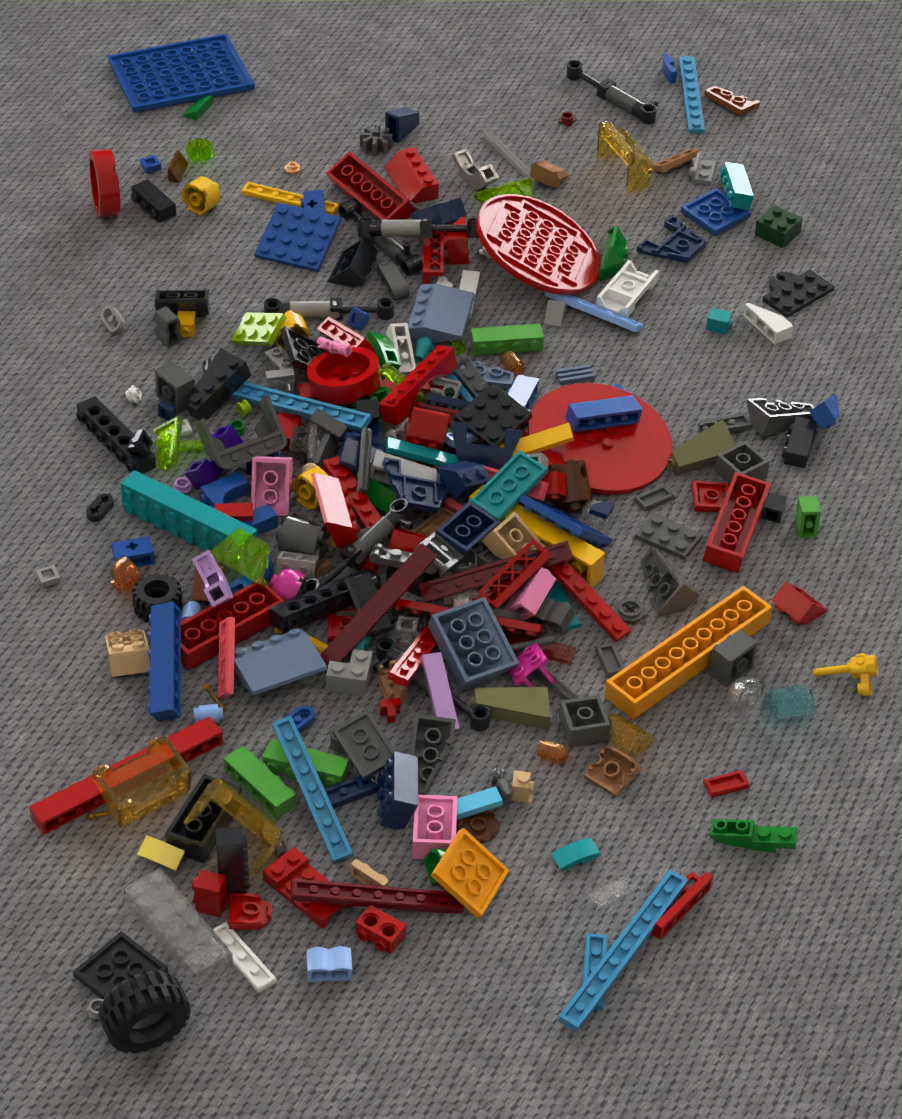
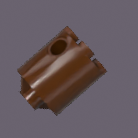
(577, 485)

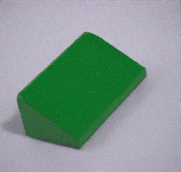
(198, 108)

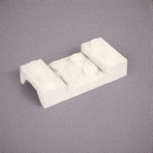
(626, 289)

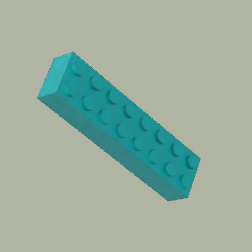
(177, 512)

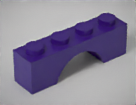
(206, 471)

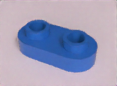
(302, 711)

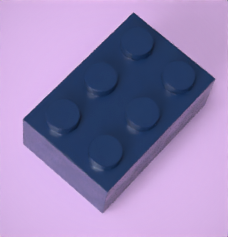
(398, 790)

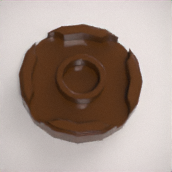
(480, 831)

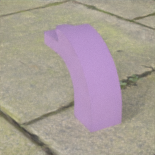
(216, 585)

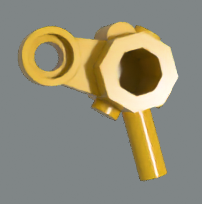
(860, 667)

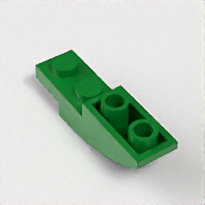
(385, 350)
(747, 835)

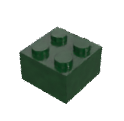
(778, 226)

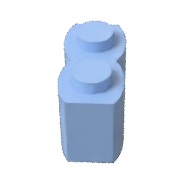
(329, 964)

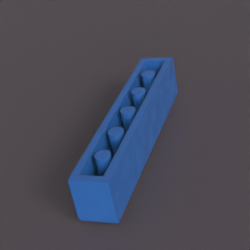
(165, 662)

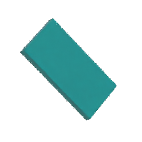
(509, 484)

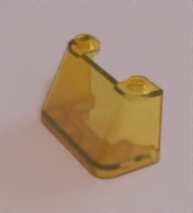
(144, 782)

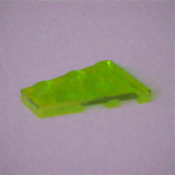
(396, 377)
(168, 442)

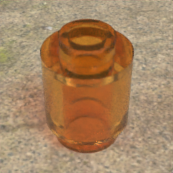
(513, 363)
(552, 751)

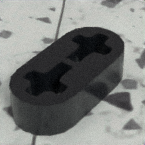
(102, 509)

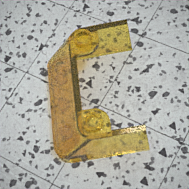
(616, 140)
(245, 812)

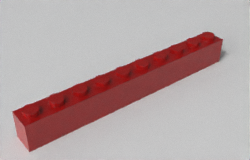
(85, 795)

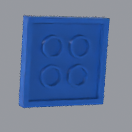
(714, 212)

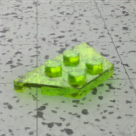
(517, 187)
(244, 554)

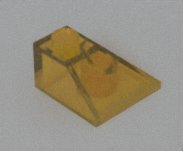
(629, 736)

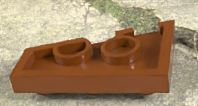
(726, 99)

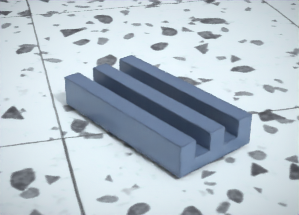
(574, 374)

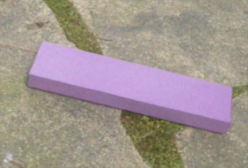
(438, 686)

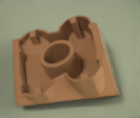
(548, 173)
(612, 770)

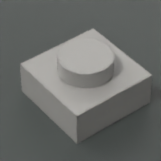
(48, 576)

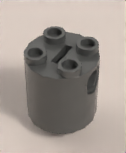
(302, 537)

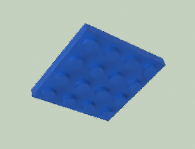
(298, 237)
(565, 521)

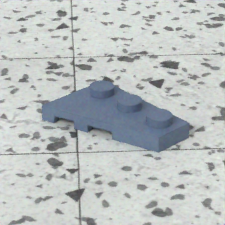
(495, 375)

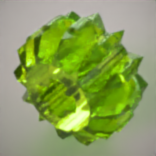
(199, 149)

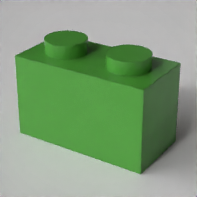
(807, 517)

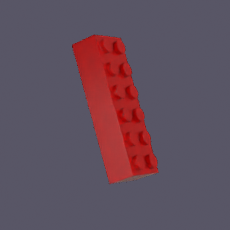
(369, 189)
(736, 522)
(251, 615)

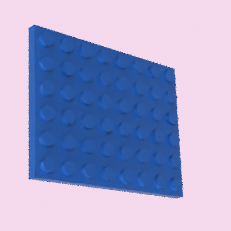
(180, 72)

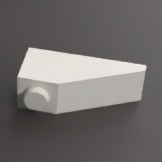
(772, 325)
(400, 337)

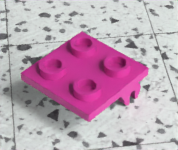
(528, 662)

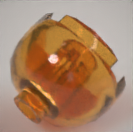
(124, 574)

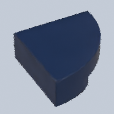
(602, 509)

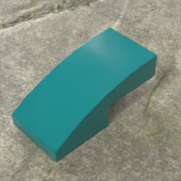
(576, 852)

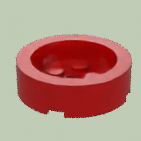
(104, 183)
(342, 378)

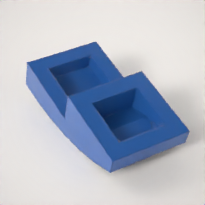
(668, 69)

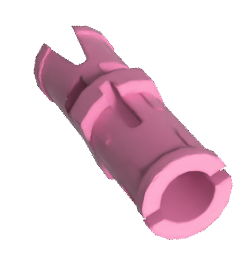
(334, 346)

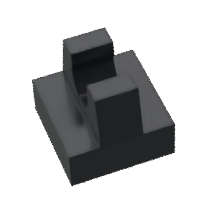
(141, 443)

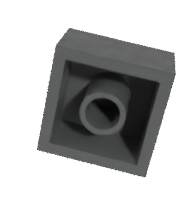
(173, 385)
(741, 459)
(733, 658)
(584, 720)

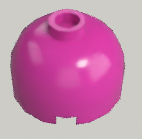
(286, 583)

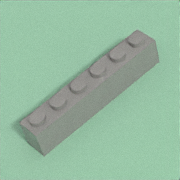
(408, 468)

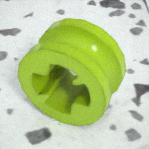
(243, 408)

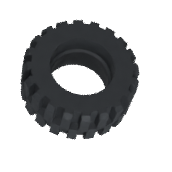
(144, 1012)

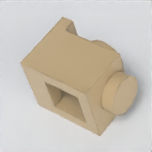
(522, 787)

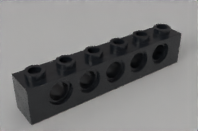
(113, 434)
(313, 604)

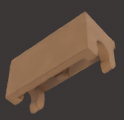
(388, 687)

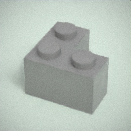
(351, 676)

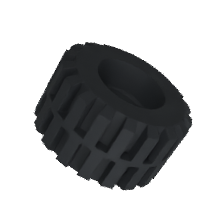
(153, 591)

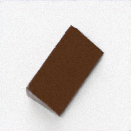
(177, 167)

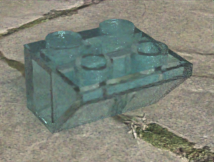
(791, 702)

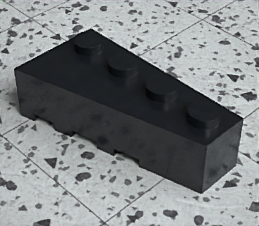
(217, 384)
(232, 858)

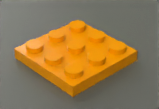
(470, 873)

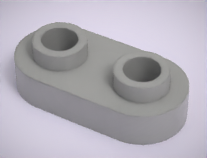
(113, 319)

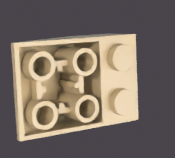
(128, 652)

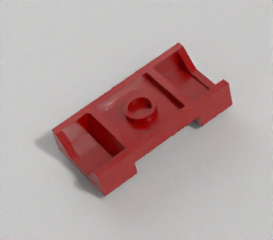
(296, 866)

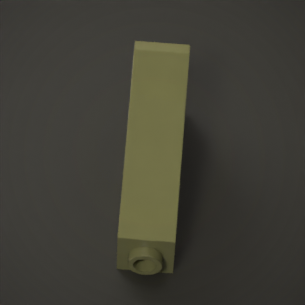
(701, 449)
(516, 704)

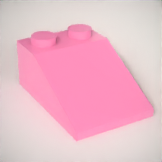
(272, 483)
(433, 824)

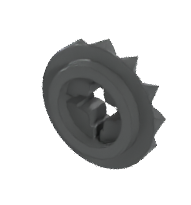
(630, 604)

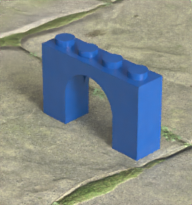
(234, 487)

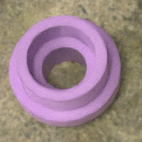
(182, 485)

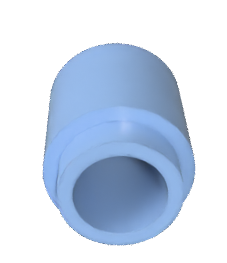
(190, 609)
(209, 710)

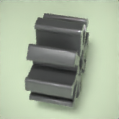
(376, 140)

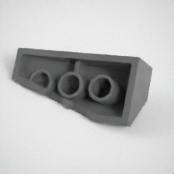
(775, 417)
(669, 587)
(430, 744)

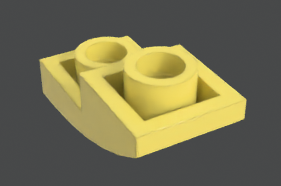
(161, 853)

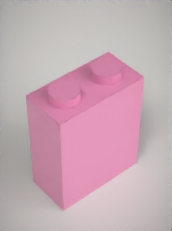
(531, 594)

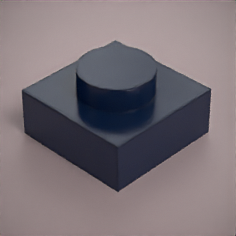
(166, 410)

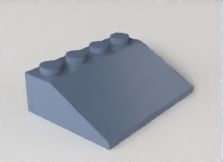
(440, 313)
(472, 643)
(277, 661)

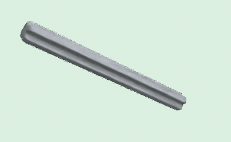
(509, 155)

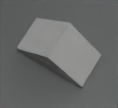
(555, 313)

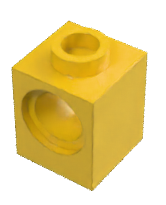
(187, 323)

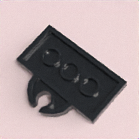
(795, 291)

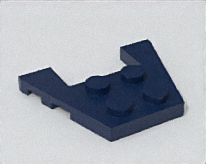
(680, 246)
(486, 455)
(419, 492)

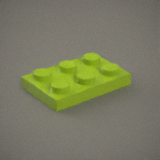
(258, 329)

